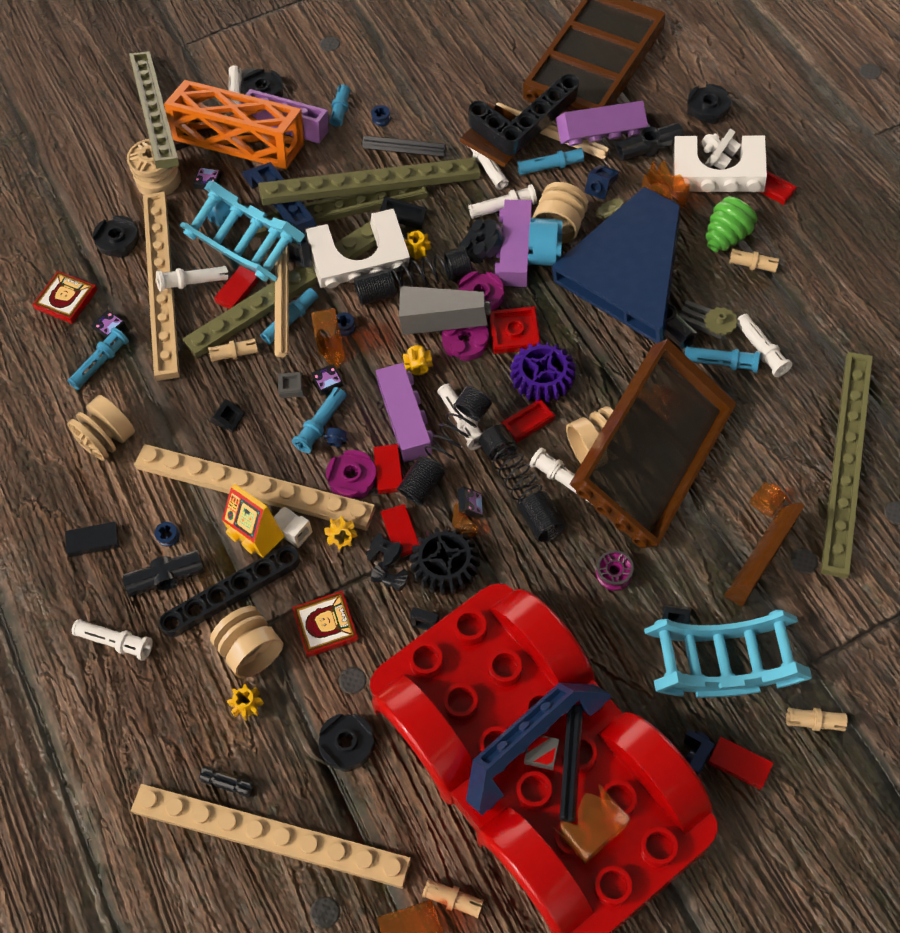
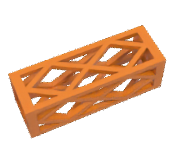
(186, 107)

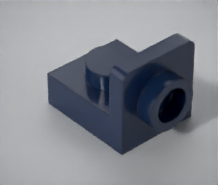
(599, 181)
(704, 747)

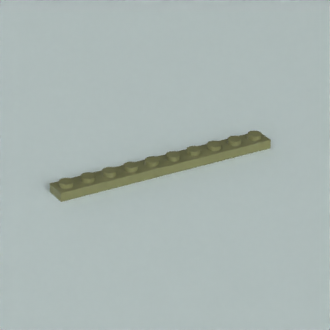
(153, 111)
(368, 181)
(263, 301)
(846, 466)

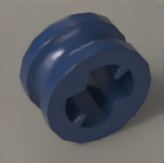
(383, 120)
(350, 328)
(166, 526)

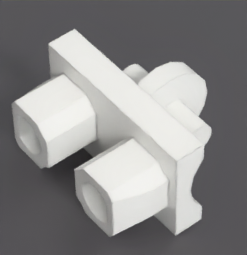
(727, 144)

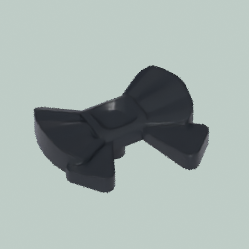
(391, 551)
(381, 574)

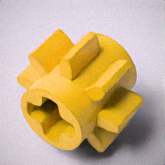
(417, 244)
(417, 360)
(335, 529)
(241, 708)

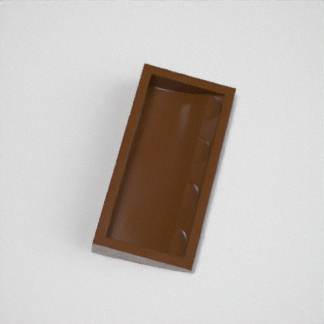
(763, 553)

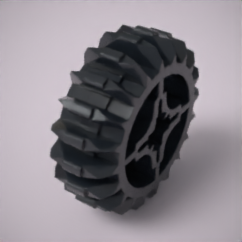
(425, 567)

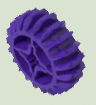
(546, 380)

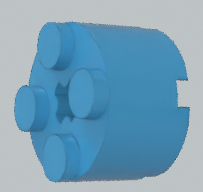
(544, 241)

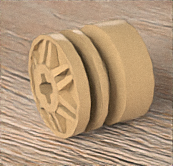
(145, 174)
(563, 203)
(96, 431)
(584, 432)
(246, 641)

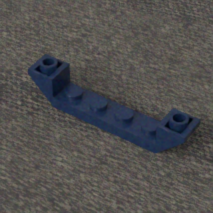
(292, 212)
(482, 789)

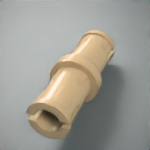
(754, 260)
(233, 350)
(816, 719)
(453, 898)

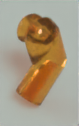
(462, 523)

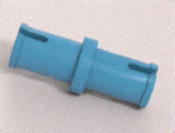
(340, 105)

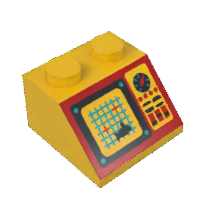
(250, 522)

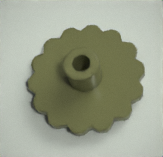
(609, 208)
(720, 321)

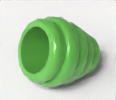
(730, 224)

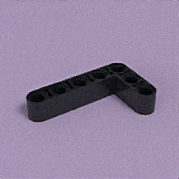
(515, 135)

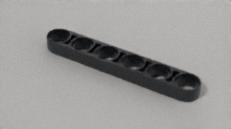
(227, 586)

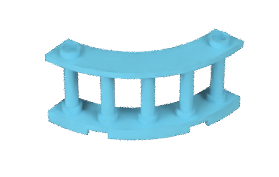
(259, 219)
(727, 684)

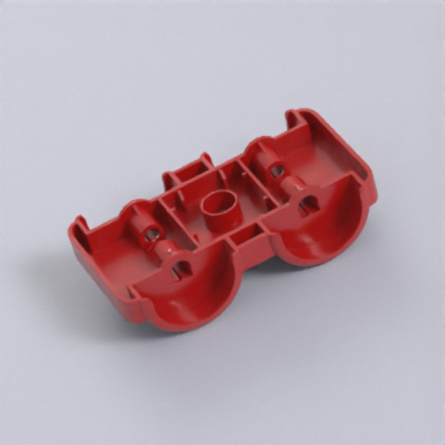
(474, 680)

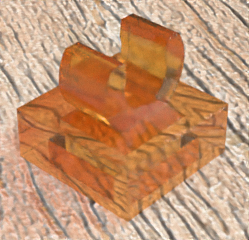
(768, 499)

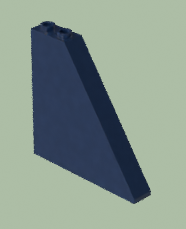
(627, 263)

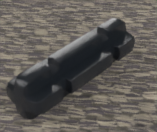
(226, 781)

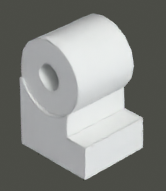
(292, 526)

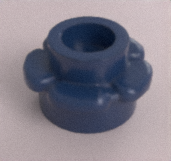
(336, 437)

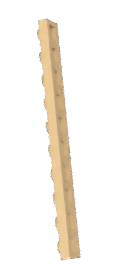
(161, 303)
(263, 488)
(272, 836)

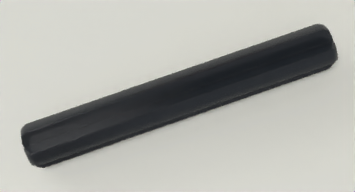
(404, 146)
(571, 764)

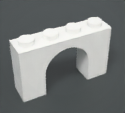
(746, 176)
(334, 268)

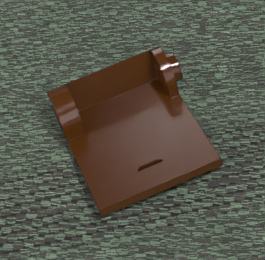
(482, 146)

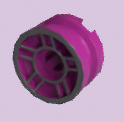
(620, 562)

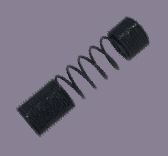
(381, 284)
(425, 472)
(535, 508)

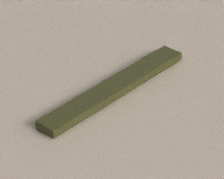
(350, 205)

